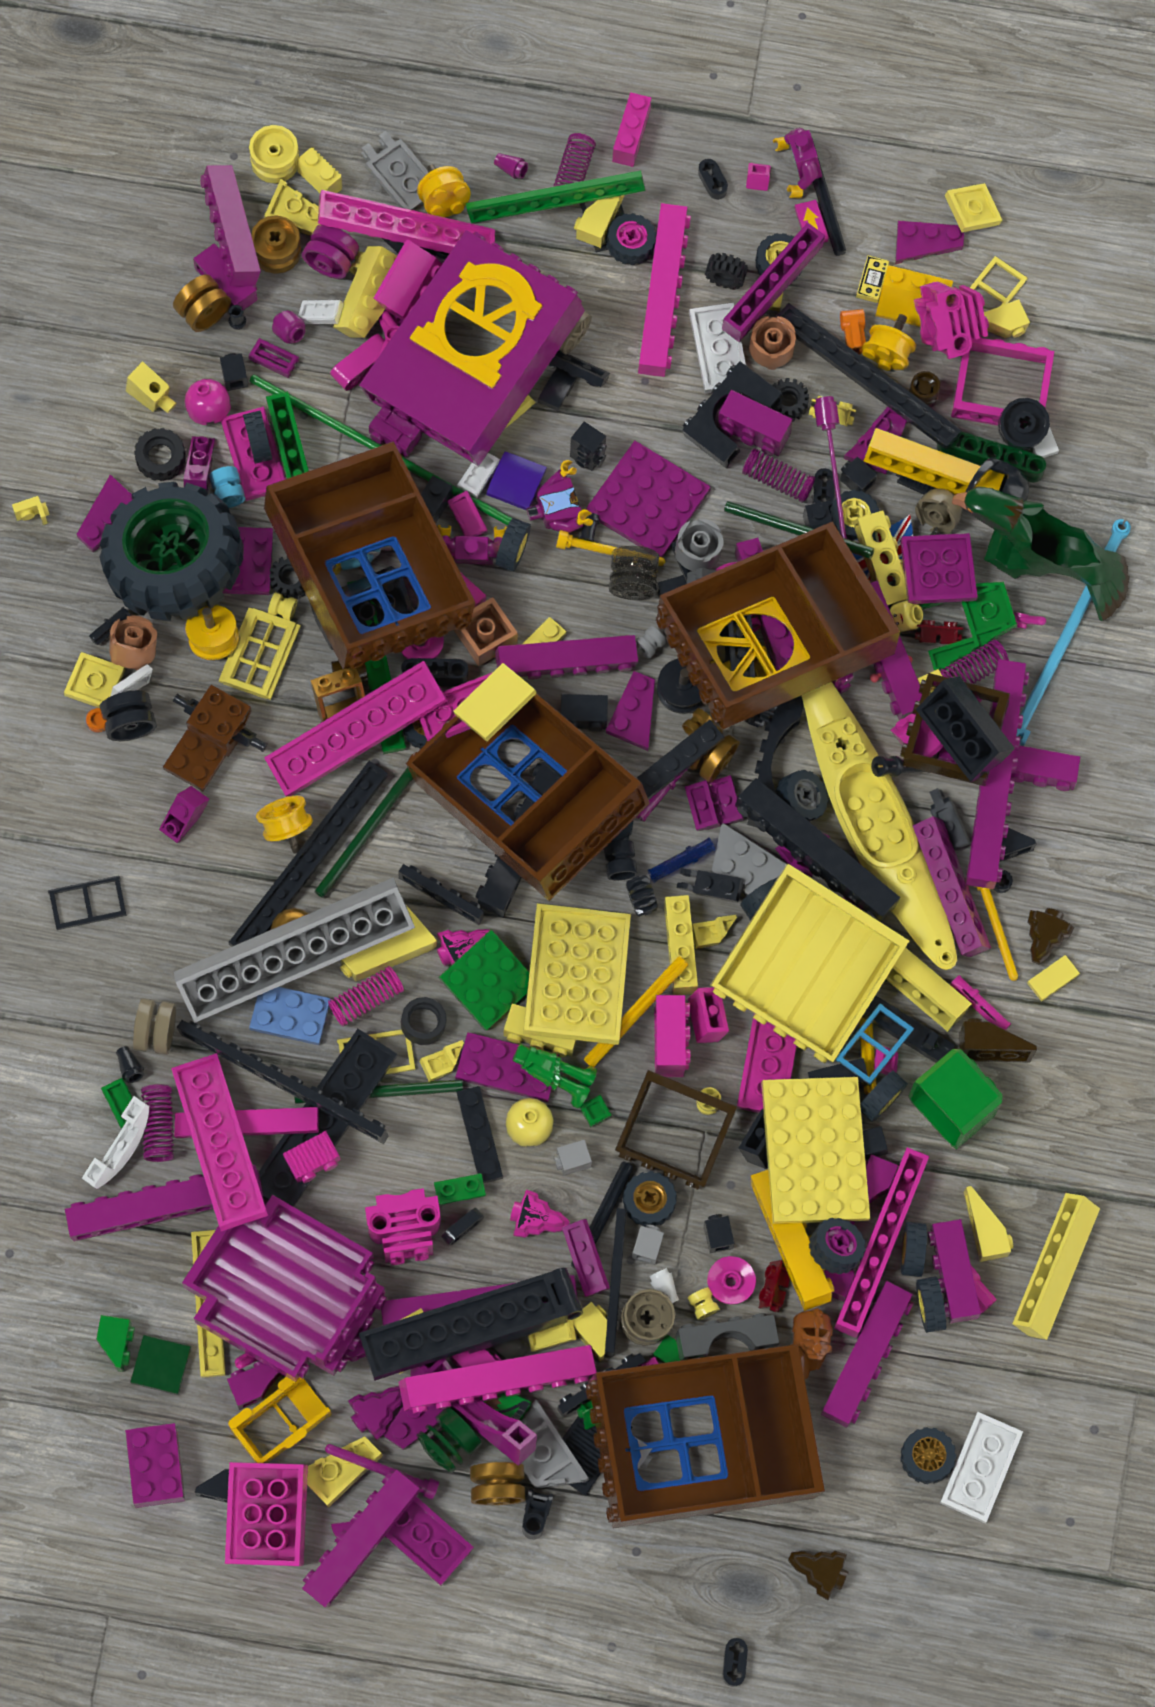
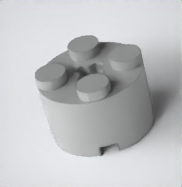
(688, 543)

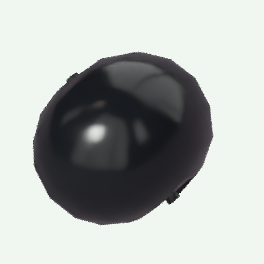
(1013, 482)

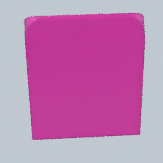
(758, 176)

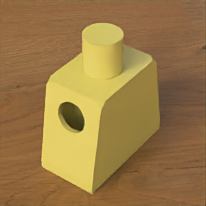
(149, 389)

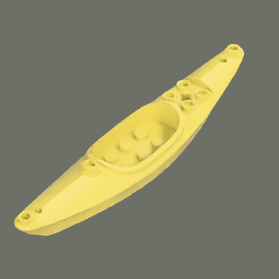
(877, 822)

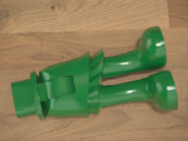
(547, 1069)

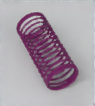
(575, 136)
(751, 460)
(991, 645)
(163, 1091)

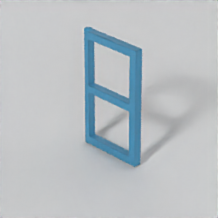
(889, 1054)

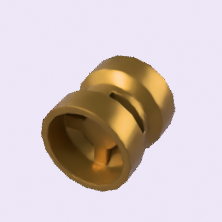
(698, 719)

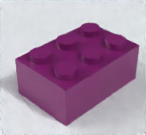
(754, 423)
(155, 1465)

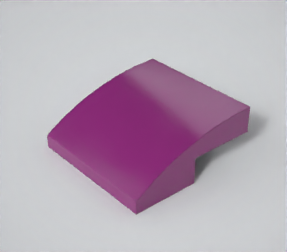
(713, 803)

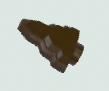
(1047, 932)
(822, 1570)

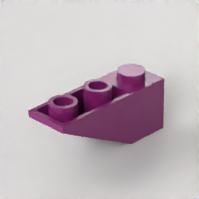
(199, 462)

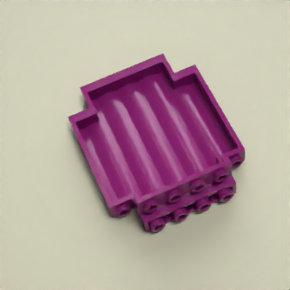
(286, 1291)

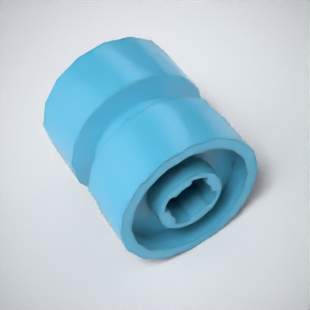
(227, 485)

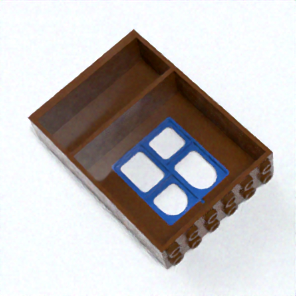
(346, 514)
(564, 824)
(758, 1430)

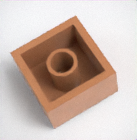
(487, 631)

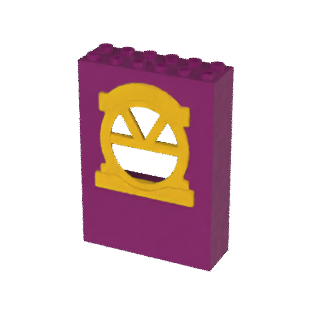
(464, 397)

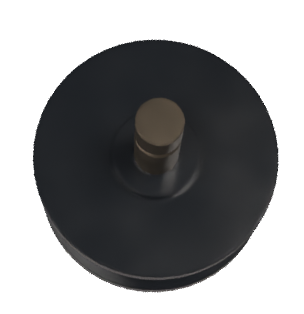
(676, 690)

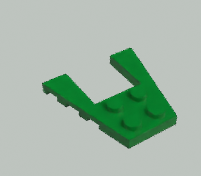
(987, 619)

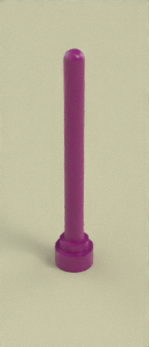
(428, 1486)

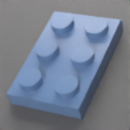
(290, 1015)

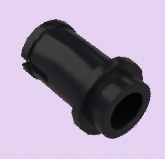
(237, 319)
(588, 532)

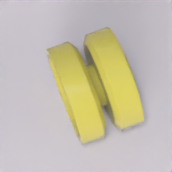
(274, 154)

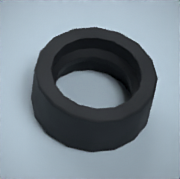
(423, 1038)

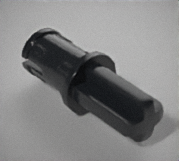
(103, 631)

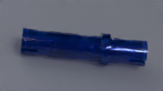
(682, 859)

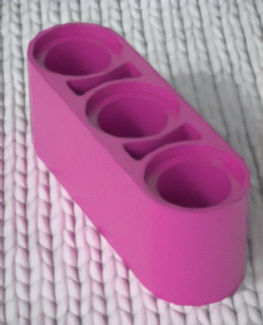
(358, 363)

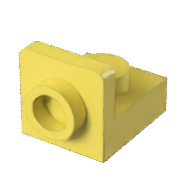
(29, 508)

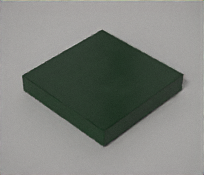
(160, 1365)

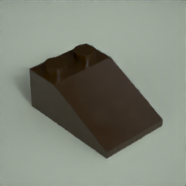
(990, 1043)

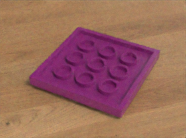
(648, 499)

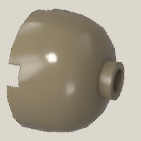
(938, 511)

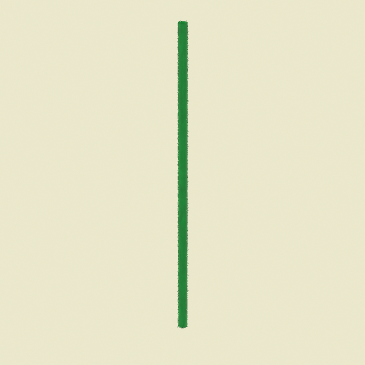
(369, 443)

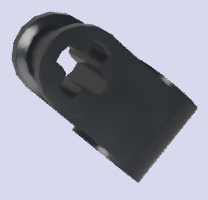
(536, 1509)

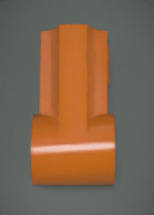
(853, 325)

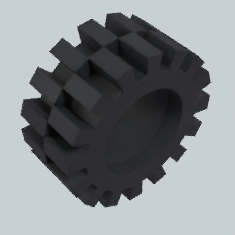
(726, 271)
(800, 394)
(278, 585)

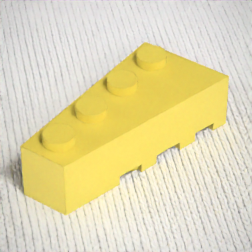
(359, 307)

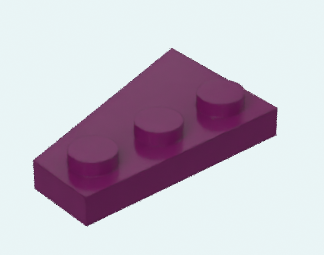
(925, 239)
(887, 421)
(99, 515)
(633, 713)

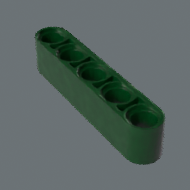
(1002, 452)

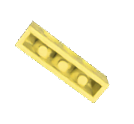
(878, 571)
(681, 942)

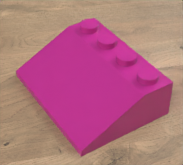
(266, 1514)

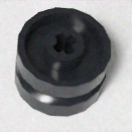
(1023, 410)
(128, 715)

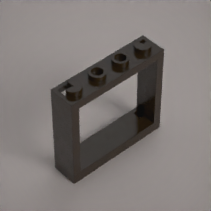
(938, 766)
(650, 1162)

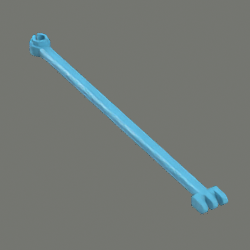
(1065, 638)

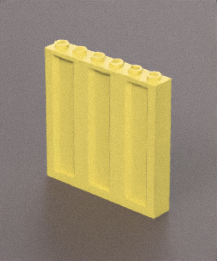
(809, 964)

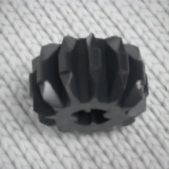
(641, 895)

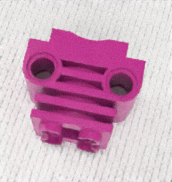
(950, 318)
(405, 1231)

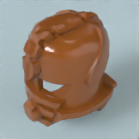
(813, 1335)

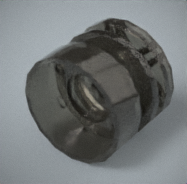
(634, 572)

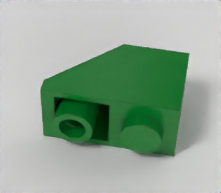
(114, 1337)

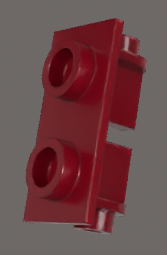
(928, 632)
(770, 1295)

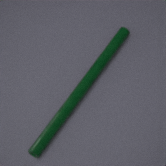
(788, 526)
(364, 833)
(412, 1089)

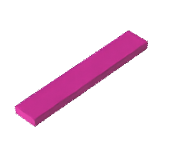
(265, 1121)

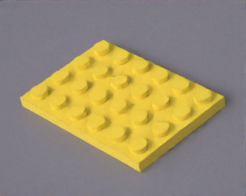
(577, 974)
(815, 1150)

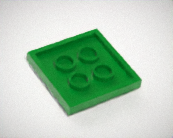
(487, 980)

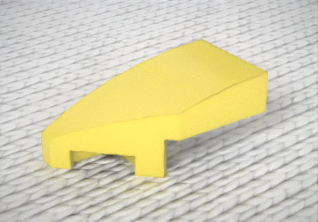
(711, 932)
(441, 1062)

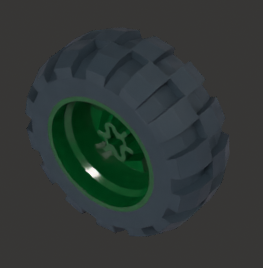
(171, 515)

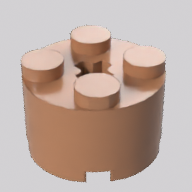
(772, 342)
(132, 642)

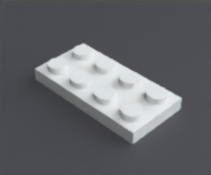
(714, 346)
(981, 1467)

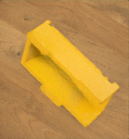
(303, 1399)

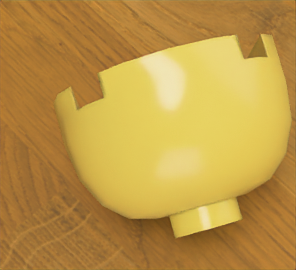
(529, 1122)

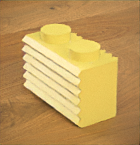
(319, 172)

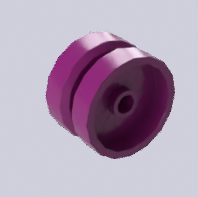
(330, 251)

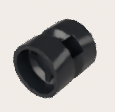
(620, 865)

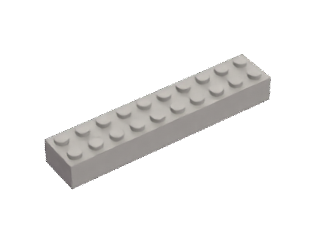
(293, 950)

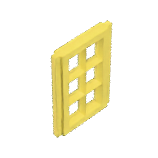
(279, 660)

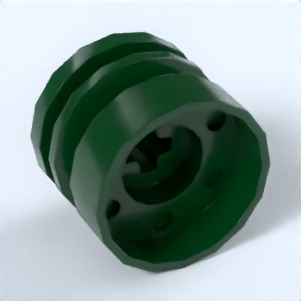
(449, 1439)

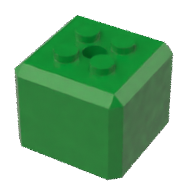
(956, 1097)

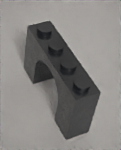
(702, 428)
(873, 1138)

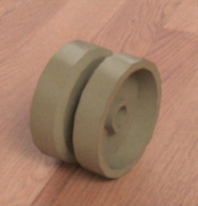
(154, 1026)

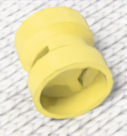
(284, 606)
(703, 1303)

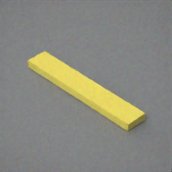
(210, 1346)

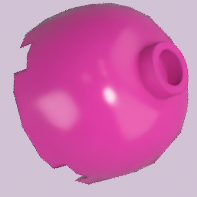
(207, 401)

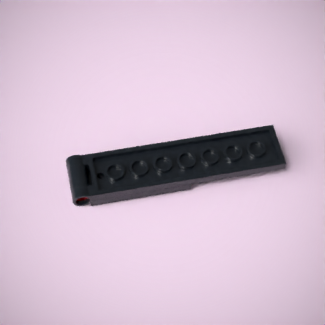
(472, 1324)

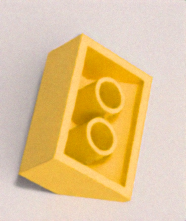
(899, 292)

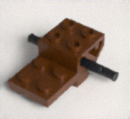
(210, 736)

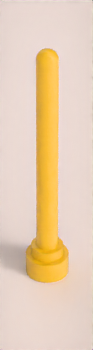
(566, 540)
(999, 933)

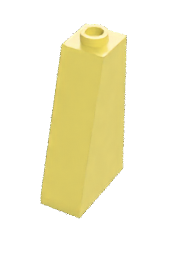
(389, 952)

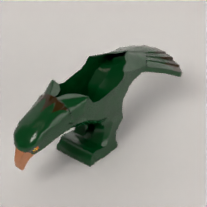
(1038, 544)

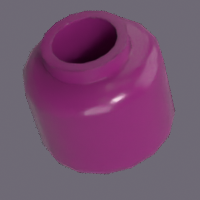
(288, 327)

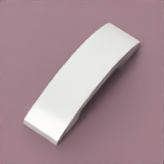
(122, 1148)

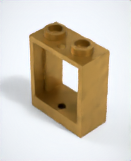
(328, 685)

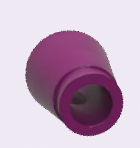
(512, 165)

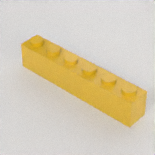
(925, 464)
(793, 1245)

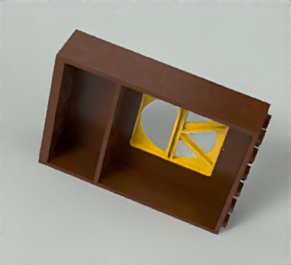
(807, 586)

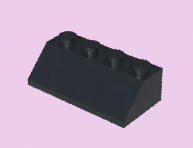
(395, 591)
(964, 728)

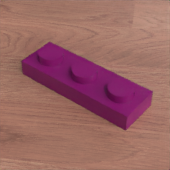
(585, 1257)

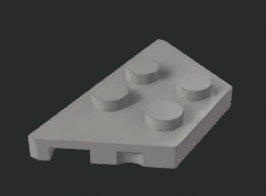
(744, 859)
(552, 1460)

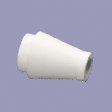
(664, 1282)

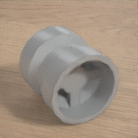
(650, 642)

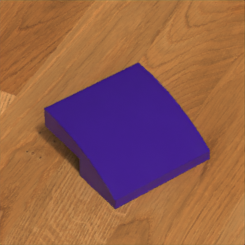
(516, 481)

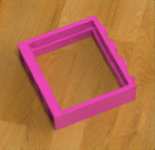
(990, 414)

